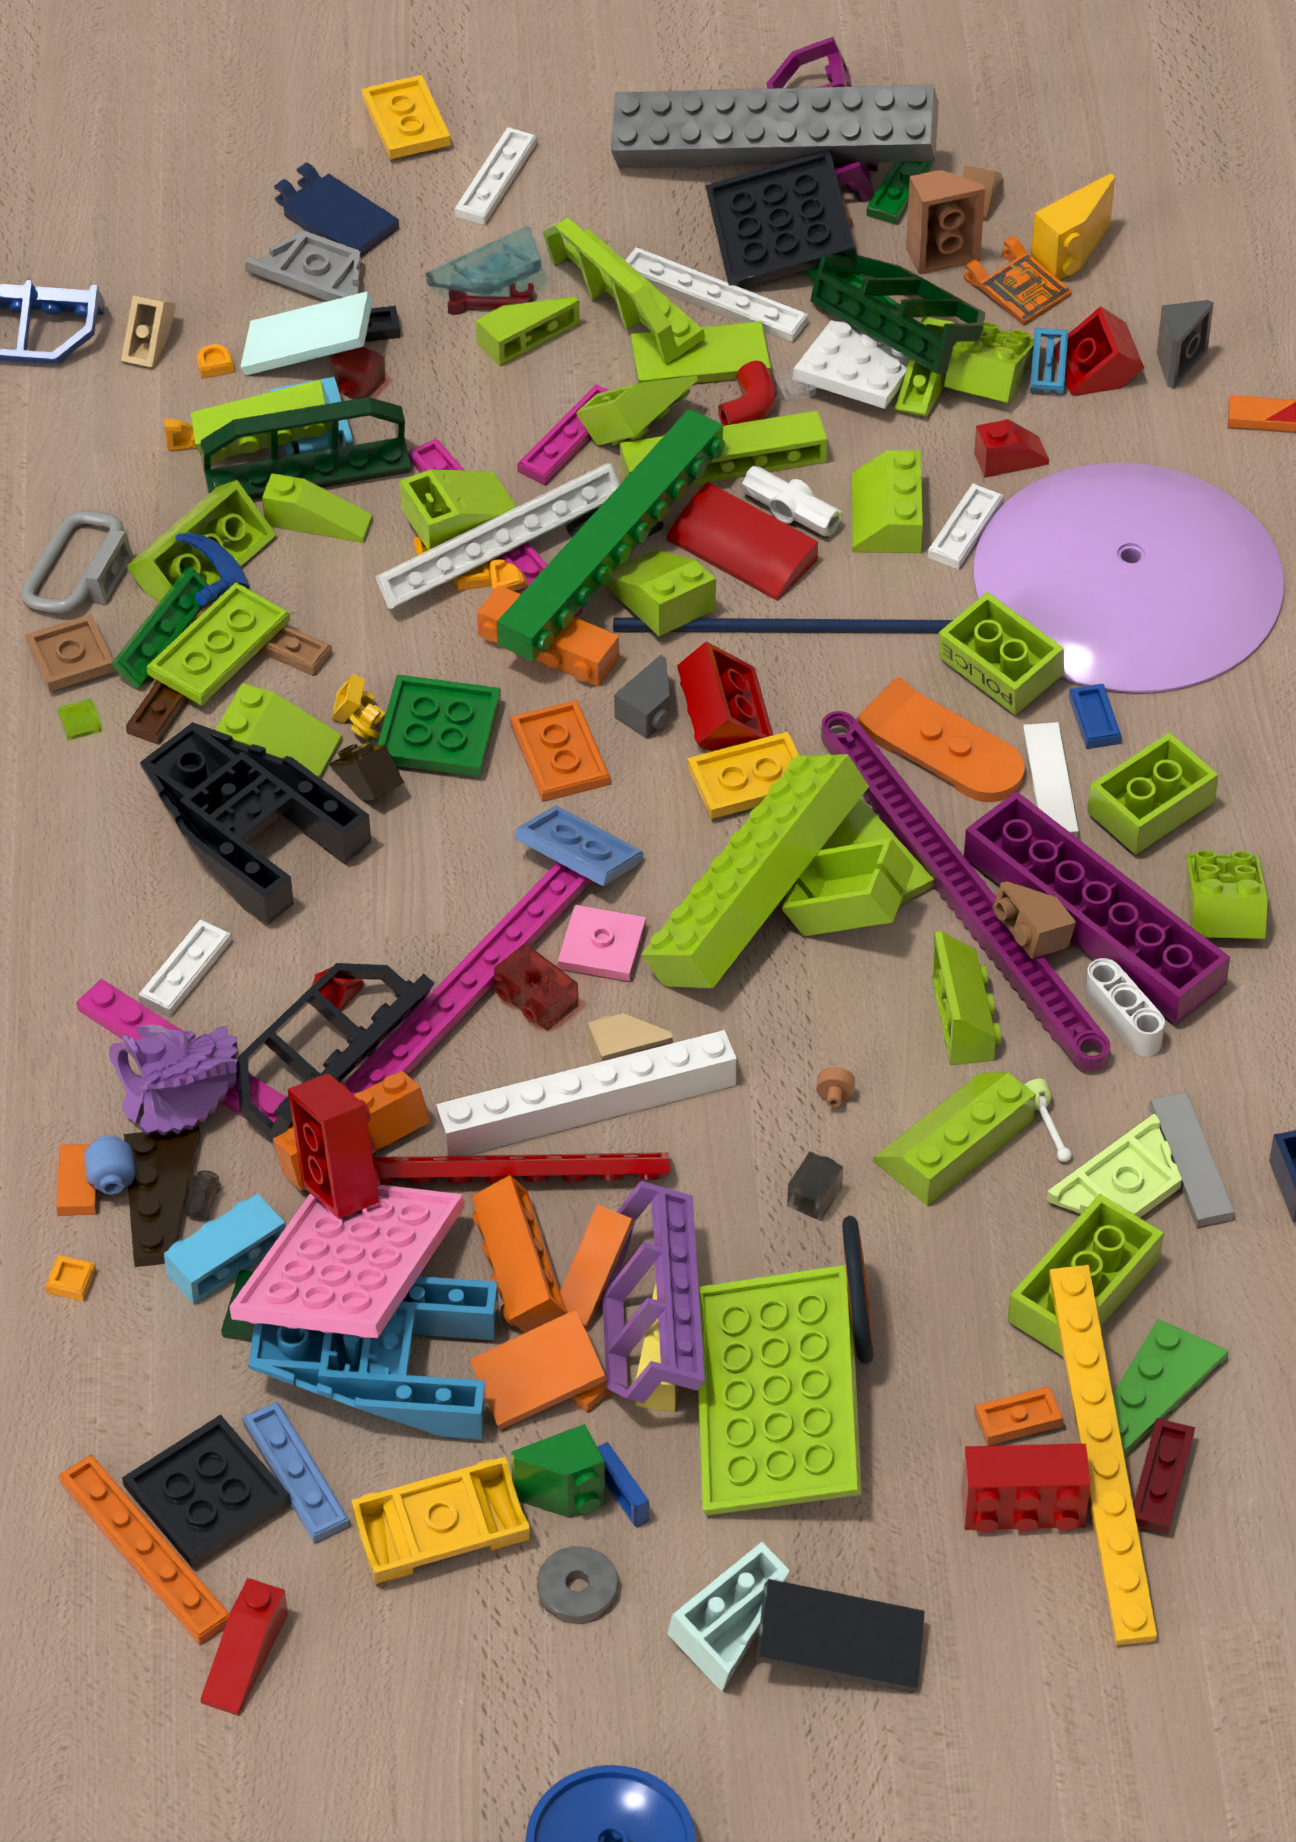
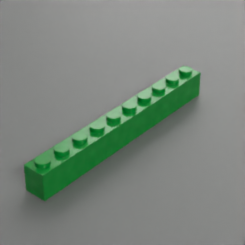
(610, 535)

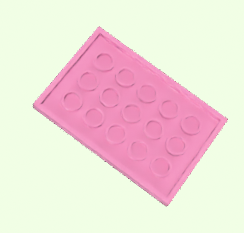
(348, 1269)

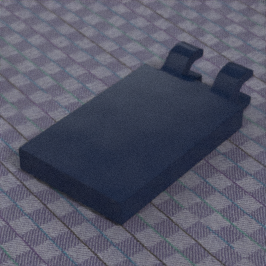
(335, 210)

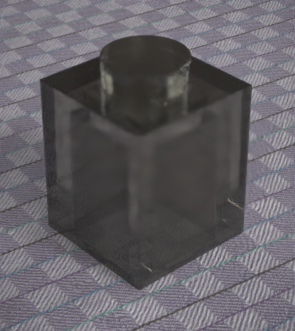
(815, 1186)

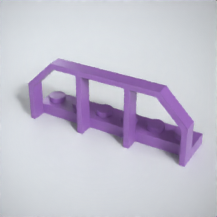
(676, 1301)

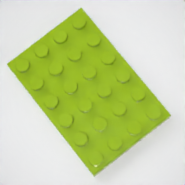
(778, 1392)

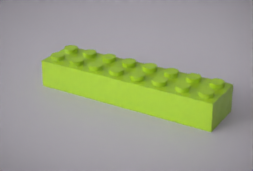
(754, 871)

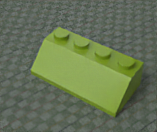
(222, 516)
(958, 1134)

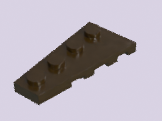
(159, 1190)

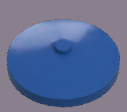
(610, 1806)

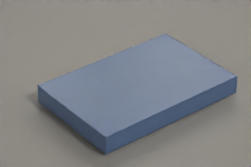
(579, 845)

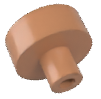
(835, 1085)

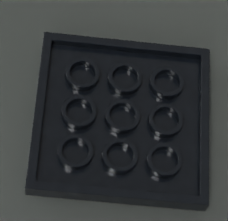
(780, 219)

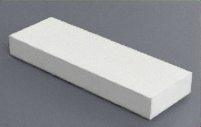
(965, 526)
(185, 968)

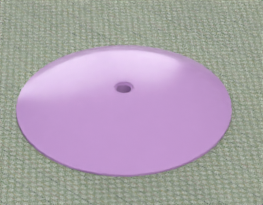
(1134, 574)

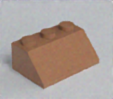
(944, 221)

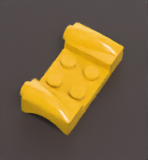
(439, 1519)

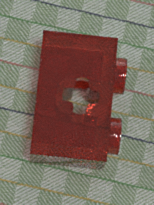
(535, 987)

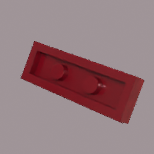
(1162, 1475)

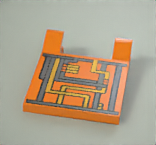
(1021, 286)

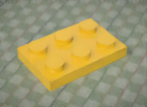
(406, 117)
(740, 774)

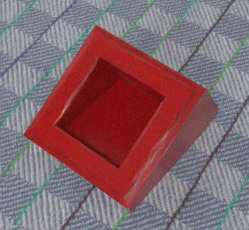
(340, 990)

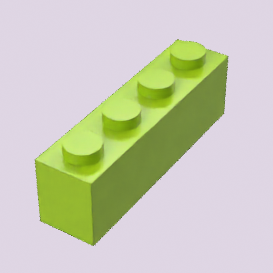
(295, 397)

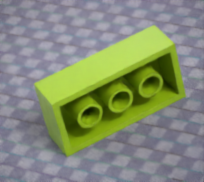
(1119, 1256)

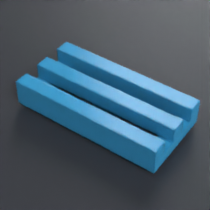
(1047, 385)

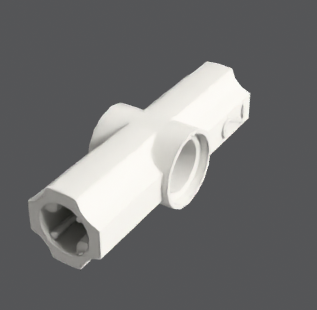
(791, 501)

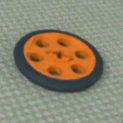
(858, 1289)

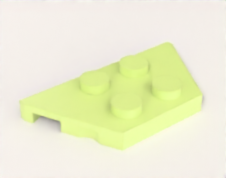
(1129, 1172)

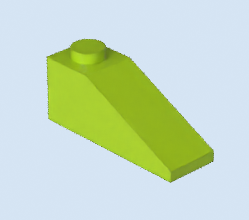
(523, 326)
(921, 385)
(307, 508)

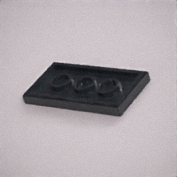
(840, 1635)

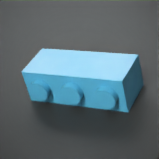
(223, 1248)

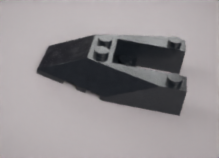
(232, 792)

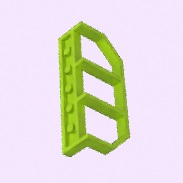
(634, 294)

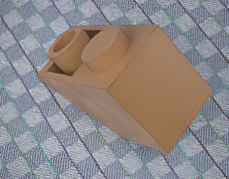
(1034, 919)

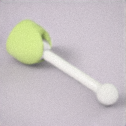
(1042, 1100)

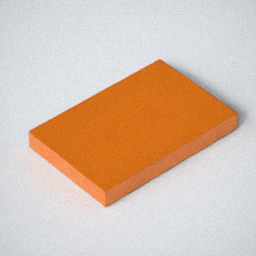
(559, 750)
(538, 1369)

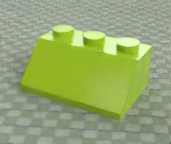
(888, 504)
(963, 1001)

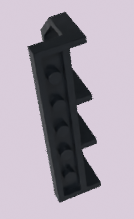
(339, 1064)

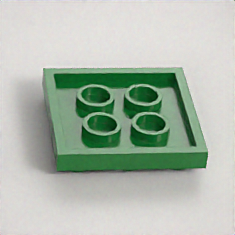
(439, 724)

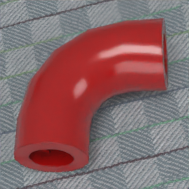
(757, 399)

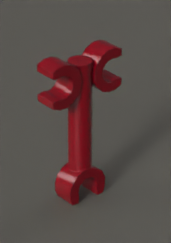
(460, 301)

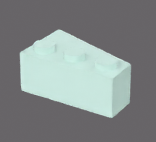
(726, 1615)

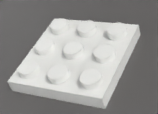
(852, 365)

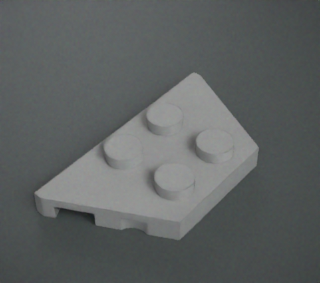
(311, 266)

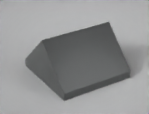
(1183, 338)

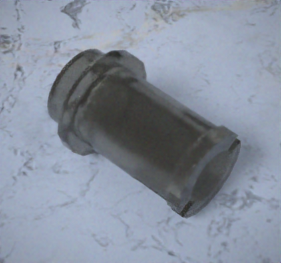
(205, 1187)

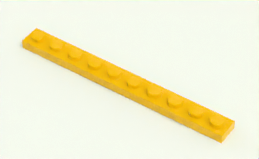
(1109, 1483)

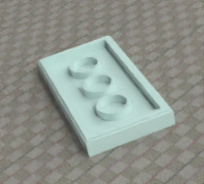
(306, 333)

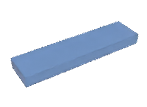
(296, 1472)

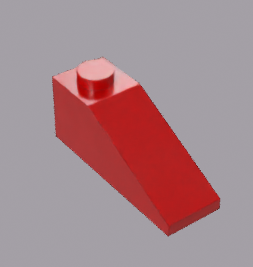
(245, 1645)

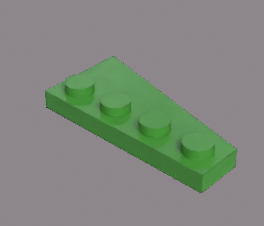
(1160, 1377)

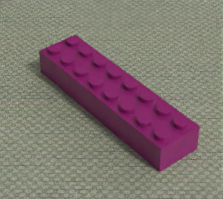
(1111, 912)

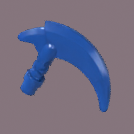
(225, 563)

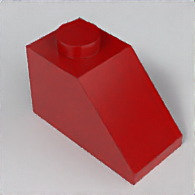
(1007, 448)

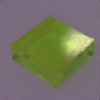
(79, 719)

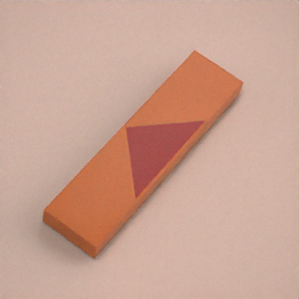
(1262, 413)

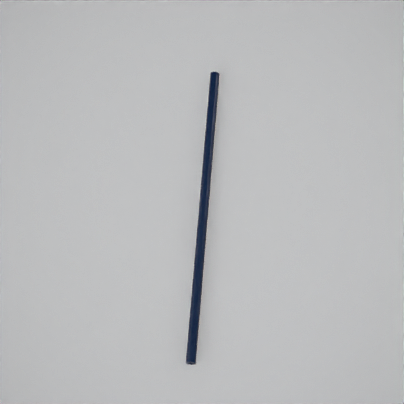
(793, 625)

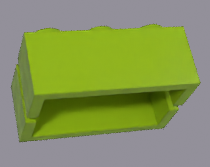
(849, 888)

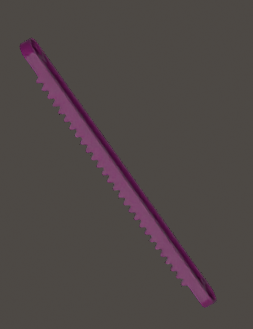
(967, 894)

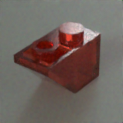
(358, 372)

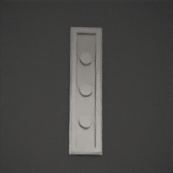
(1193, 1158)

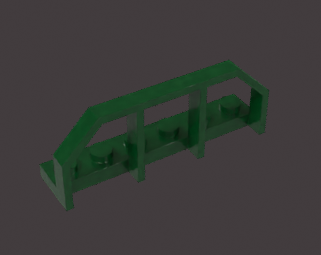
(888, 324)
(321, 467)

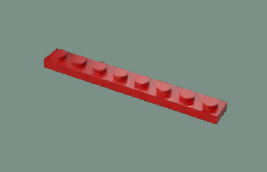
(531, 1166)

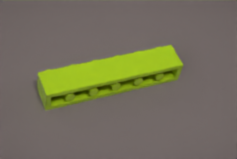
(765, 443)

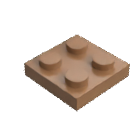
(70, 653)

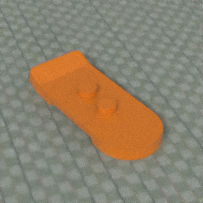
(943, 743)

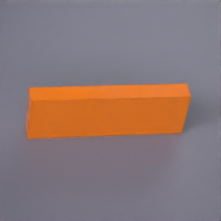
(595, 1262)

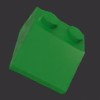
(561, 1473)

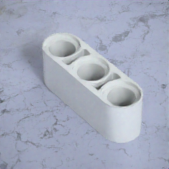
(1124, 1007)

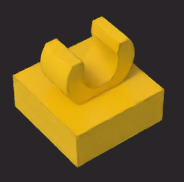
(351, 699)

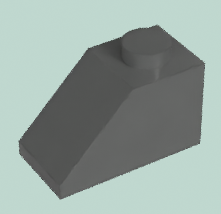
(645, 699)

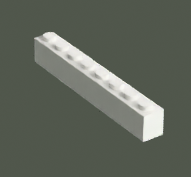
(586, 1094)

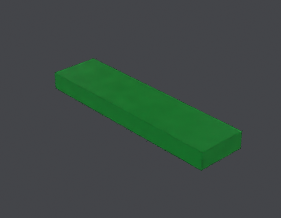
(160, 627)

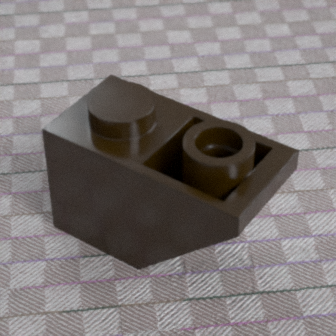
(367, 770)

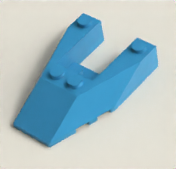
(375, 1370)

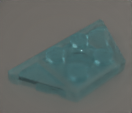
(490, 266)

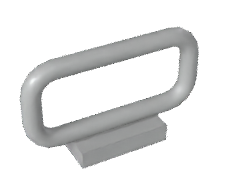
(101, 573)

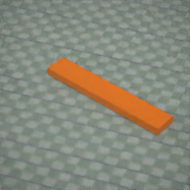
(145, 1549)

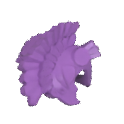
(179, 1076)

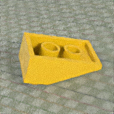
(1072, 227)

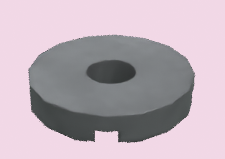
(572, 1564)

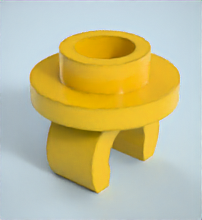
(366, 723)

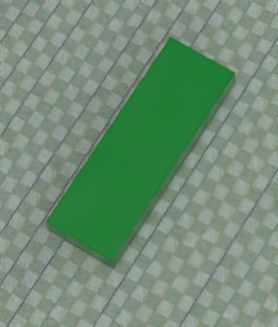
(893, 194)

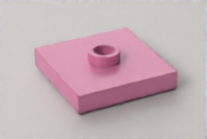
(602, 943)

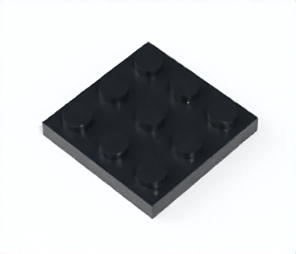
(206, 1490)

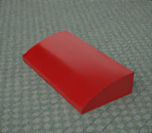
(743, 541)

